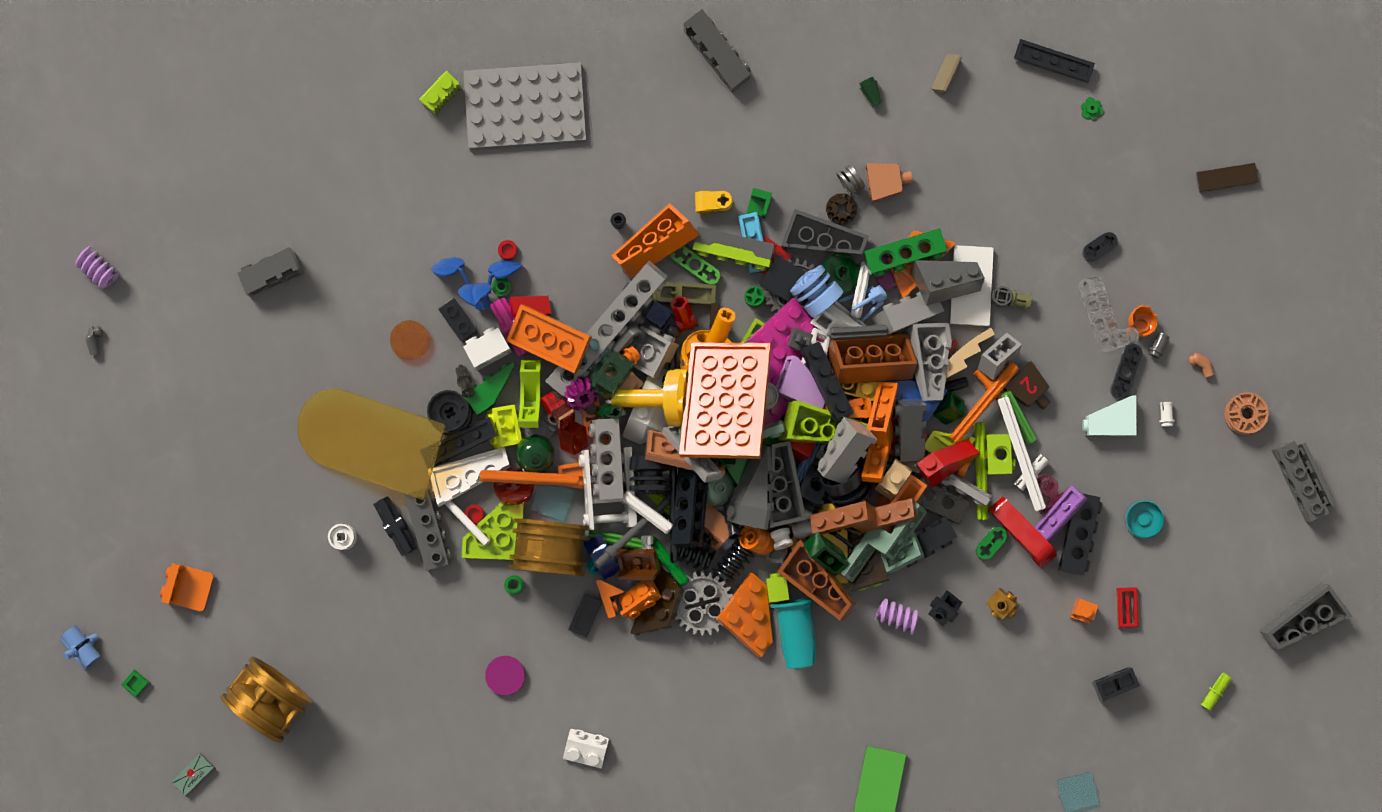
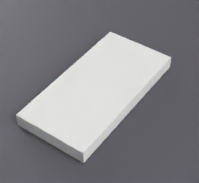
(974, 307)

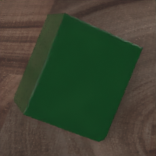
(950, 408)

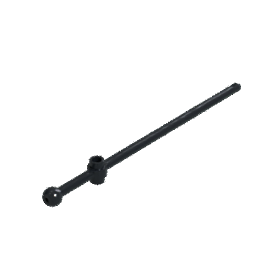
(674, 331)

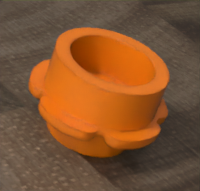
(631, 354)

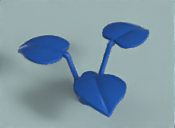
(475, 294)

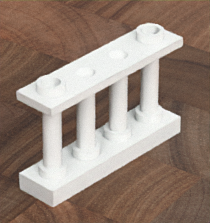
(629, 515)

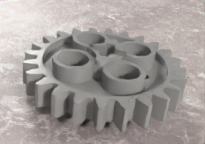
(706, 621)

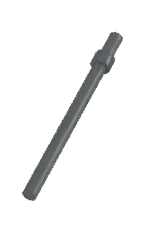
(612, 551)

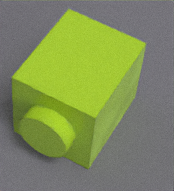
(777, 588)

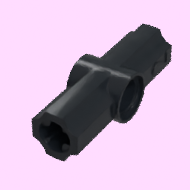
(395, 526)

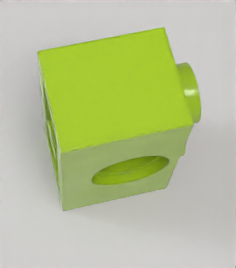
(994, 465)

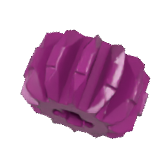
(580, 393)

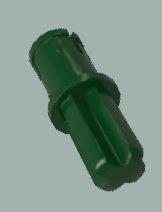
(608, 411)

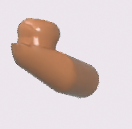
(1203, 362)

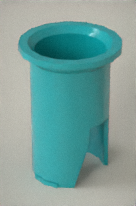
(796, 632)

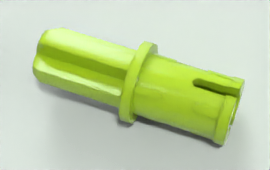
(1216, 691)

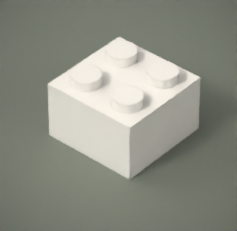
(487, 348)

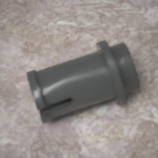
(1158, 345)

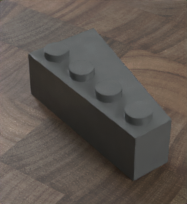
(819, 234)

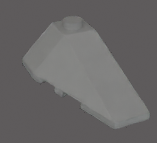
(931, 350)

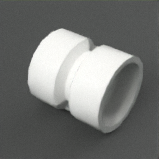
(342, 537)

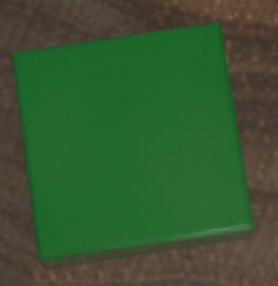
(135, 683)

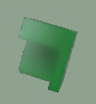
(759, 202)

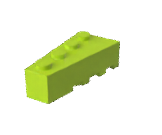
(809, 424)

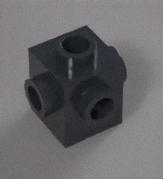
(942, 611)

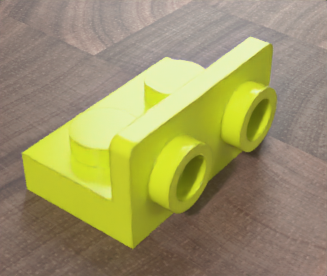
(507, 426)

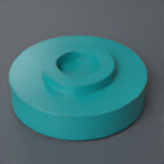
(1144, 519)

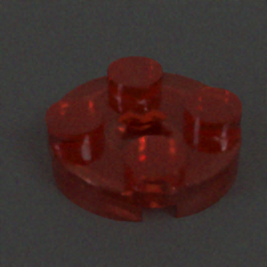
(516, 496)

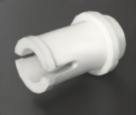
(1166, 414)

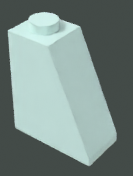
(1113, 420)

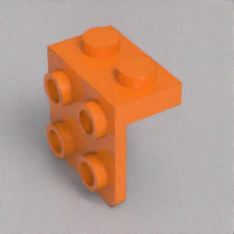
(186, 587)

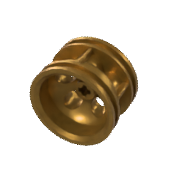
(265, 699)

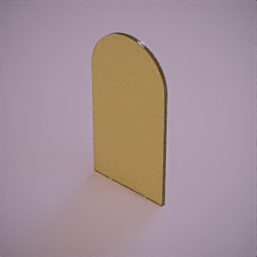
(370, 440)

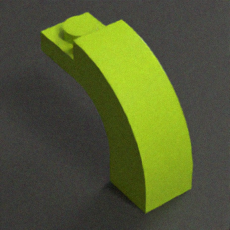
(530, 394)

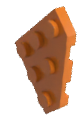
(749, 615)

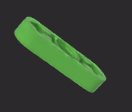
(703, 278)

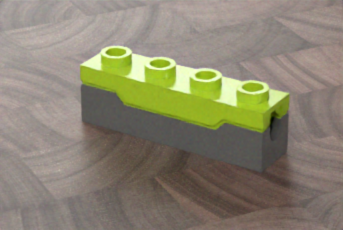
(735, 247)

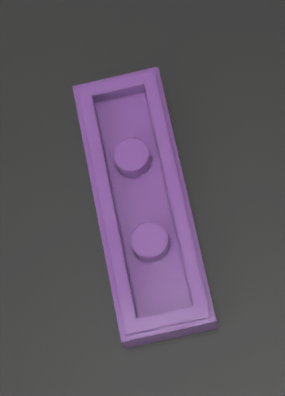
(1060, 513)

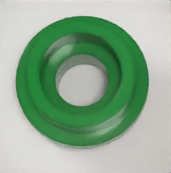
(501, 293)
(509, 580)

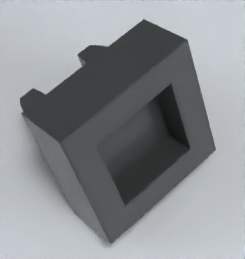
(799, 339)

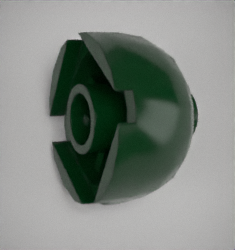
(535, 454)

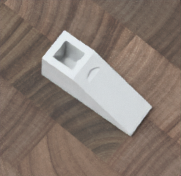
(833, 318)

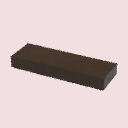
(1227, 177)

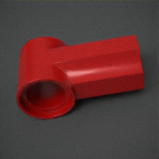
(683, 314)

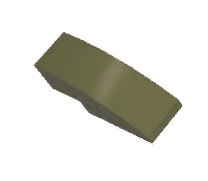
(695, 293)

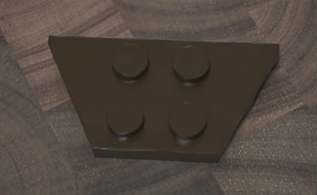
(664, 611)

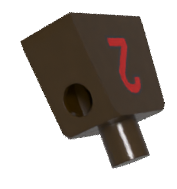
(1029, 387)

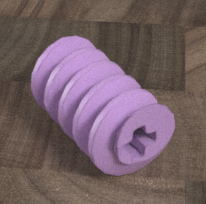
(94, 269)
(897, 615)

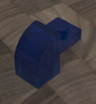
(595, 548)

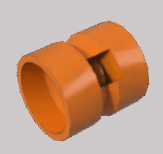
(756, 540)

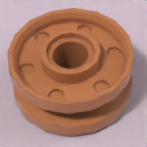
(1257, 408)

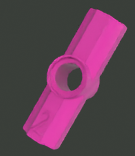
(503, 313)

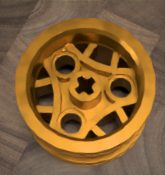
(548, 547)

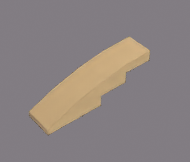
(957, 362)

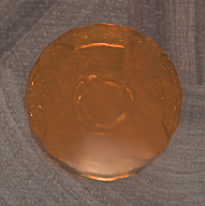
(409, 339)

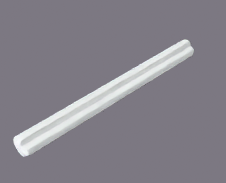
(1021, 453)

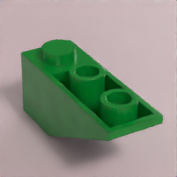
(489, 391)

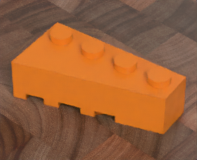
(655, 241)

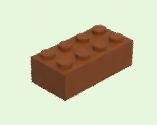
(872, 359)

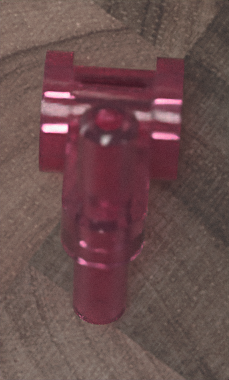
(1050, 491)

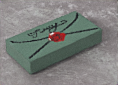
(192, 774)

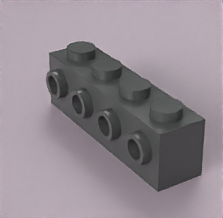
(428, 531)

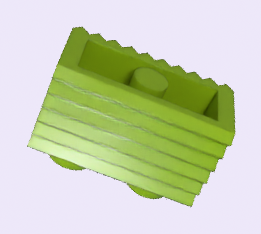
(440, 93)

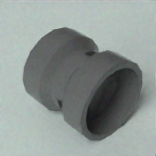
(1001, 300)

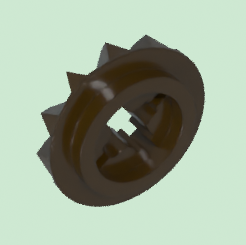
(842, 218)

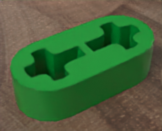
(994, 546)

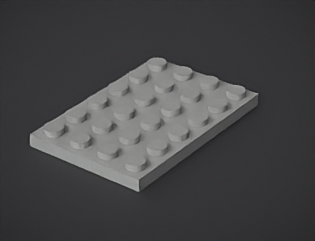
(524, 105)

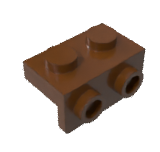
(638, 564)

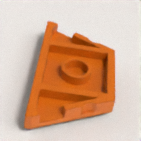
(904, 278)

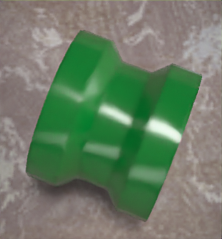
(754, 296)

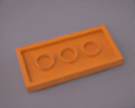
(548, 338)

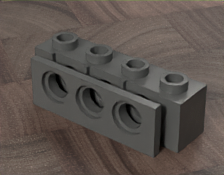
(1301, 482)

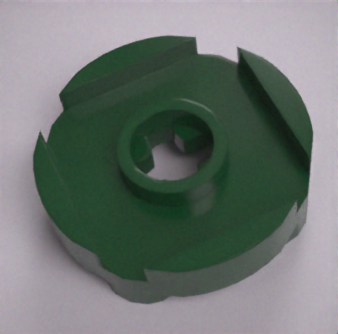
(847, 265)

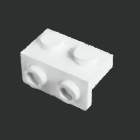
(585, 748)

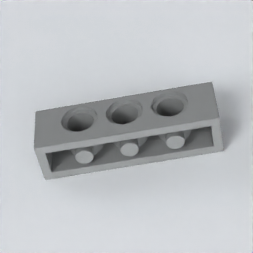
(613, 449)

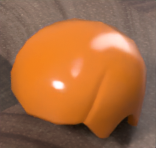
(1143, 320)

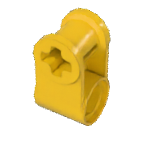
(708, 201)

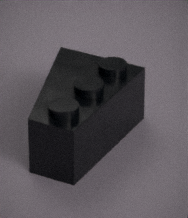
(935, 535)

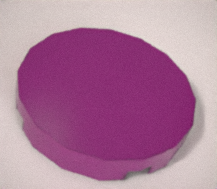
(505, 675)

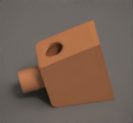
(885, 180)

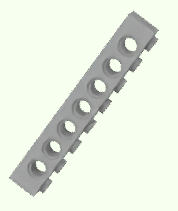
(650, 274)

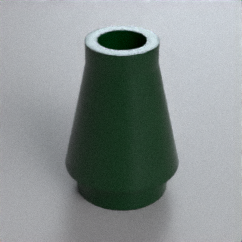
(871, 91)

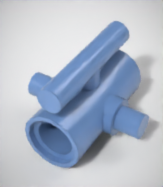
(80, 647)

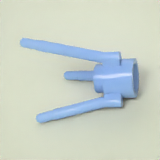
(875, 295)

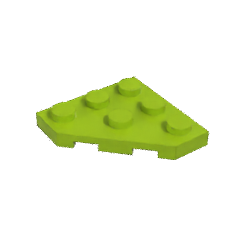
(498, 529)

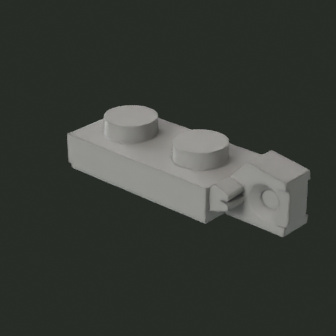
(965, 487)

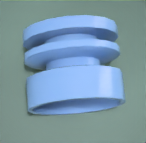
(818, 293)

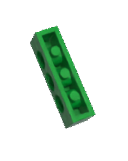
(932, 238)

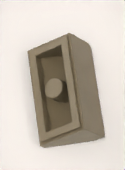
(946, 73)

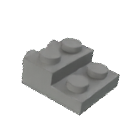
(654, 351)

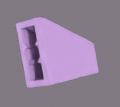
(798, 384)

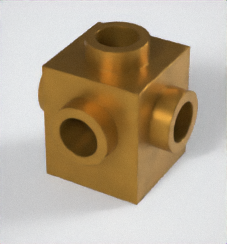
(996, 604)

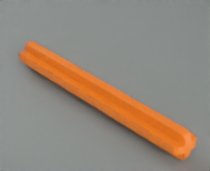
(984, 402)
(529, 478)

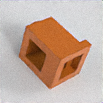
(1083, 611)

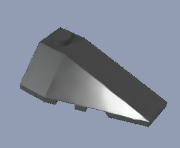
(749, 500)

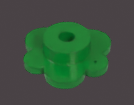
(1086, 107)

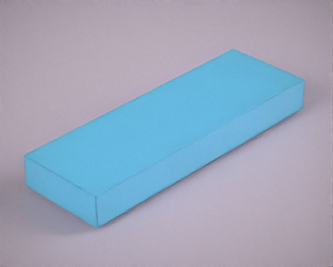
(751, 228)

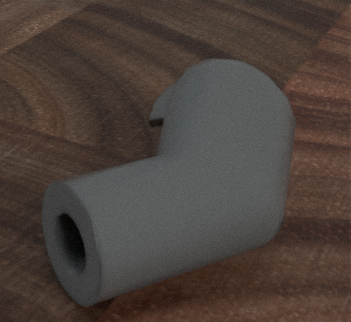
(92, 335)

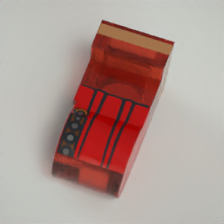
(558, 409)

